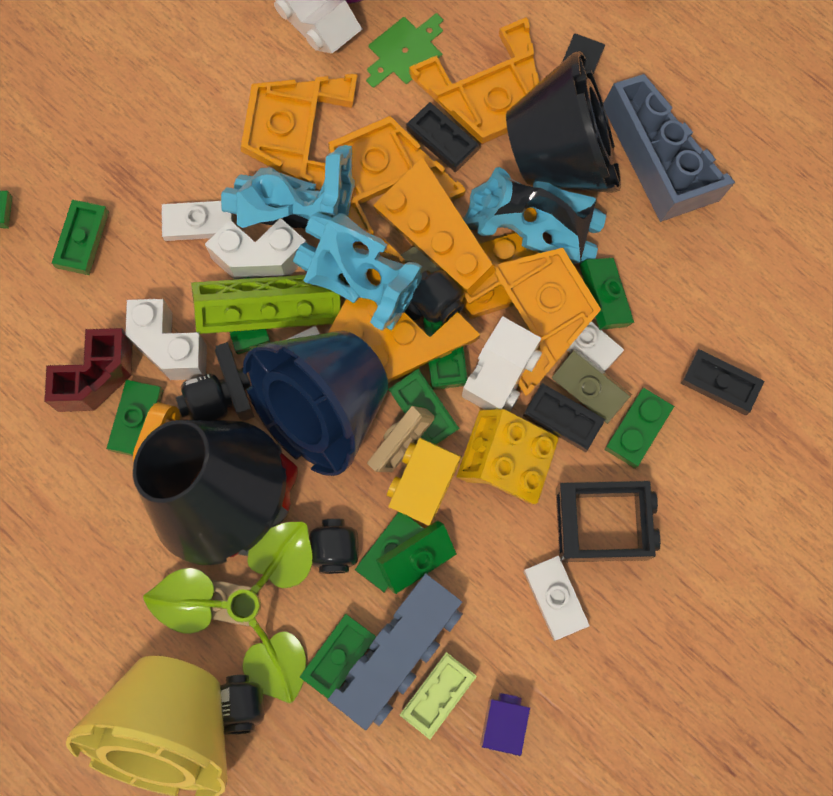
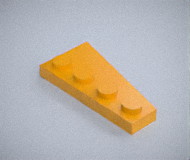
(431, 222)

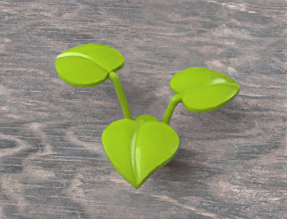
(185, 597)

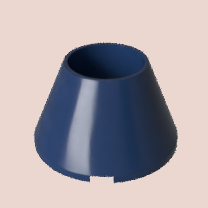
(317, 395)

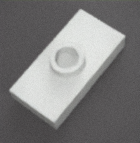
(193, 220)
(597, 347)
(556, 598)

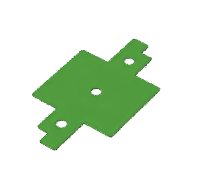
(399, 36)

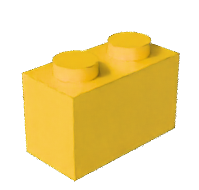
(423, 481)

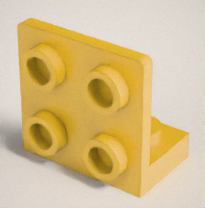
(508, 454)

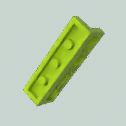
(261, 304)

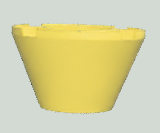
(158, 729)

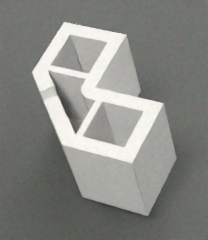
(322, 22)
(267, 257)
(150, 330)
(501, 366)

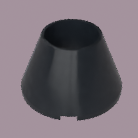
(564, 132)
(230, 499)

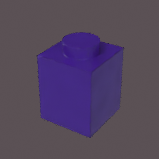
(505, 725)

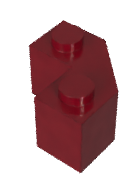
(89, 385)

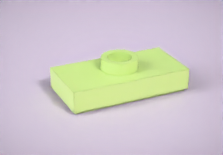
(438, 695)

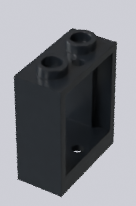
(645, 506)

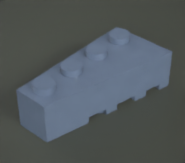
(661, 150)
(396, 653)

